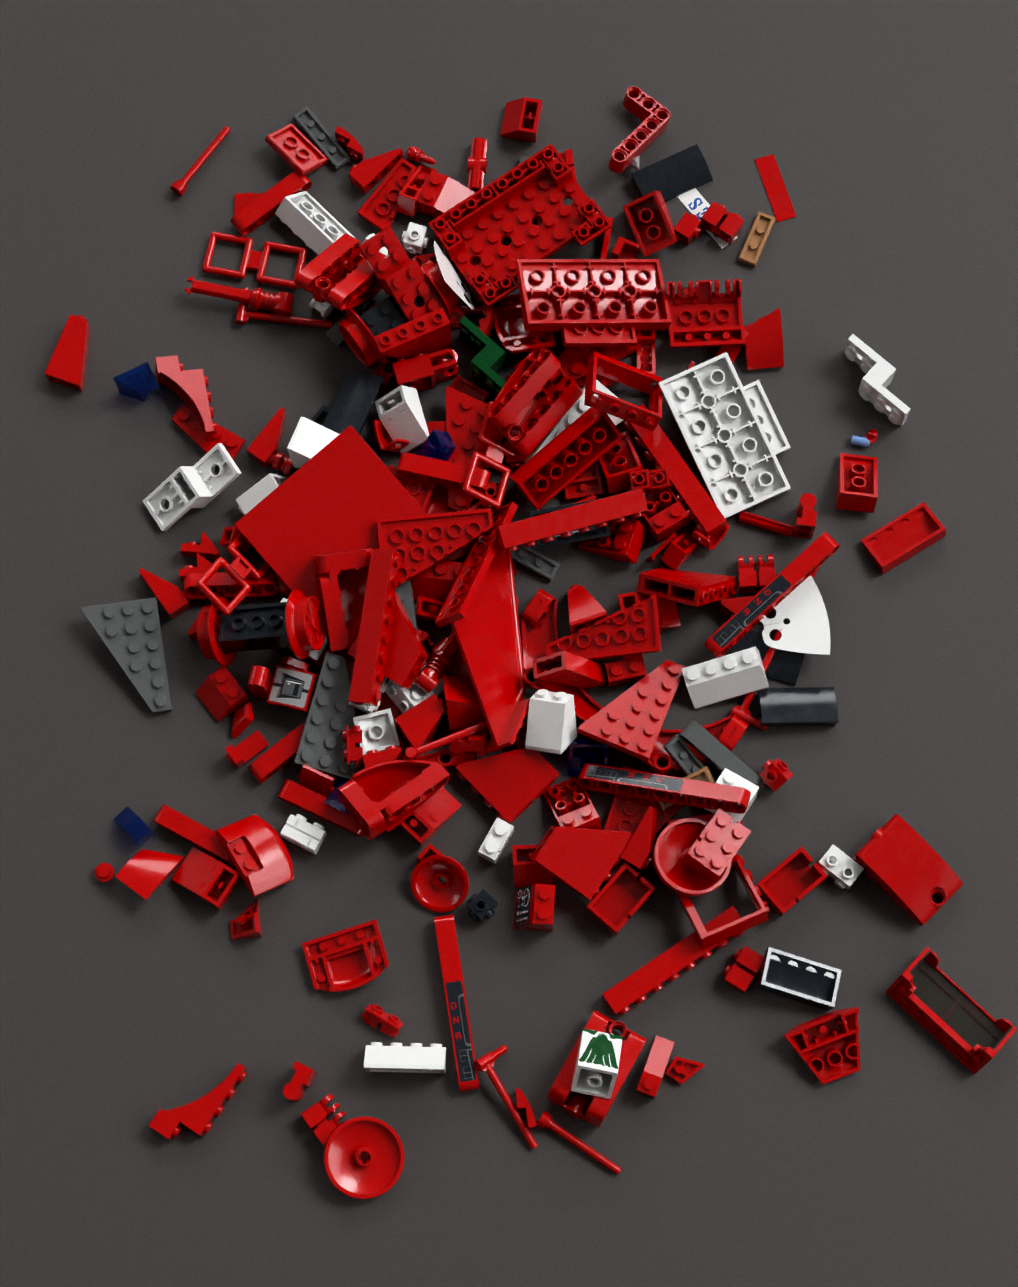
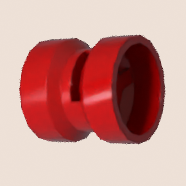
(283, 463)

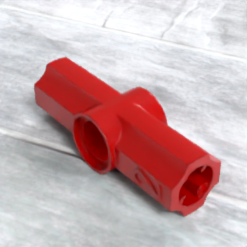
(477, 164)
(455, 758)

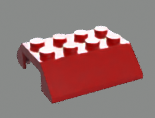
(705, 316)

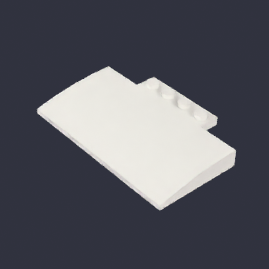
(728, 433)

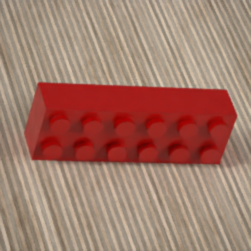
(566, 457)

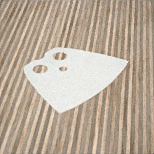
(451, 276)
(808, 623)

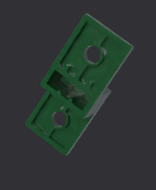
(489, 357)

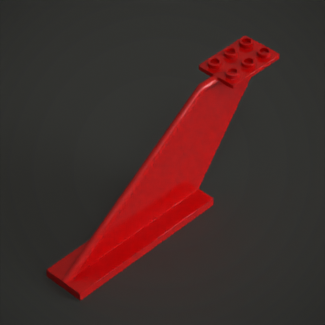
(488, 632)

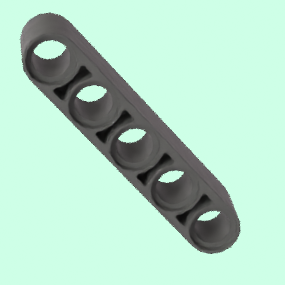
(716, 752)

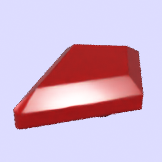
(242, 719)
(683, 1069)

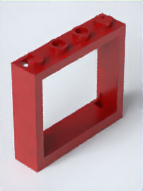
(628, 376)
(736, 926)

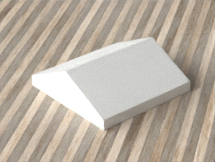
(377, 730)

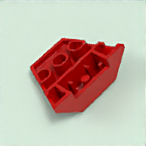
(829, 1044)

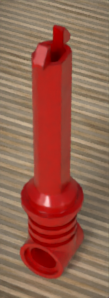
(257, 298)
(437, 664)

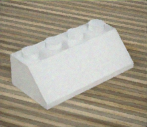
(310, 221)
(725, 677)
(405, 1058)

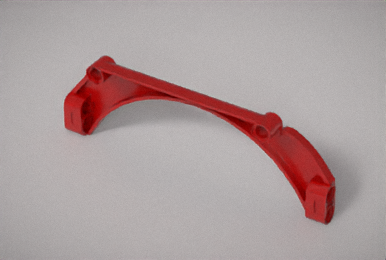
(540, 629)

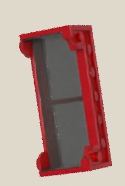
(949, 1012)

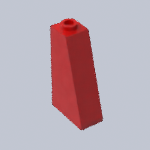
(70, 355)
(569, 670)

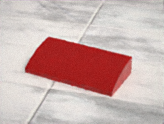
(903, 537)

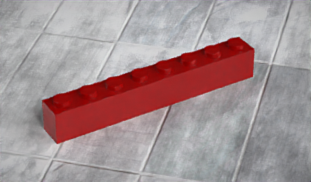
(683, 481)
(571, 519)
(375, 627)
(666, 967)

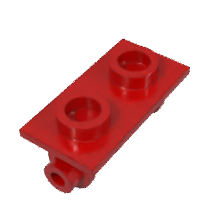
(353, 753)
(390, 1023)

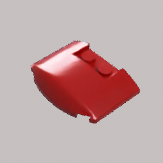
(511, 331)
(257, 854)
(346, 958)

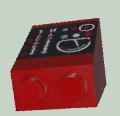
(534, 908)

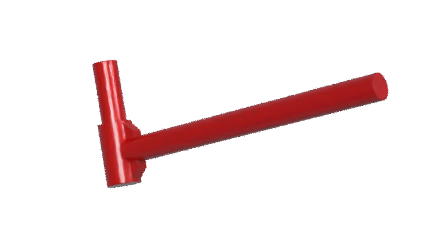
(244, 314)
(742, 711)
(411, 752)
(485, 1064)

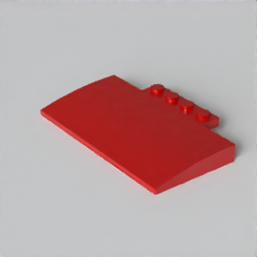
(593, 299)

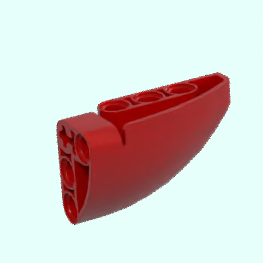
(342, 593)
(390, 793)

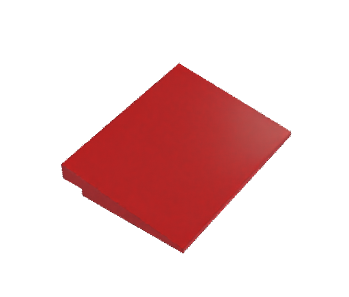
(325, 510)

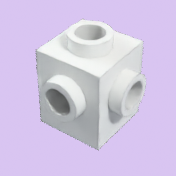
(415, 238)

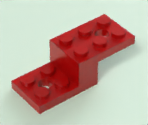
(400, 274)

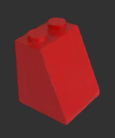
(461, 703)
(422, 721)

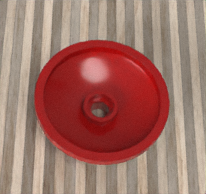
(433, 892)

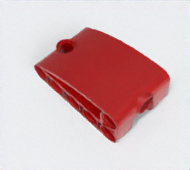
(340, 275)
(533, 400)
(908, 869)
(590, 1107)

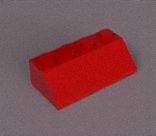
(436, 580)

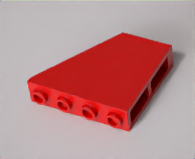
(419, 336)
(687, 586)
(404, 651)
(509, 780)
(581, 856)

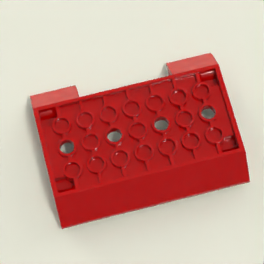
(507, 212)

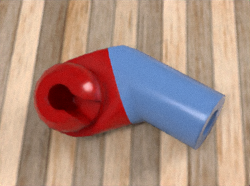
(866, 440)

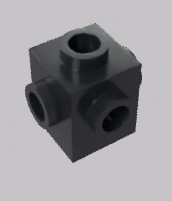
(481, 899)

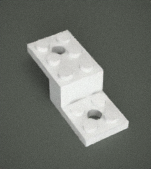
(876, 380)
(191, 487)

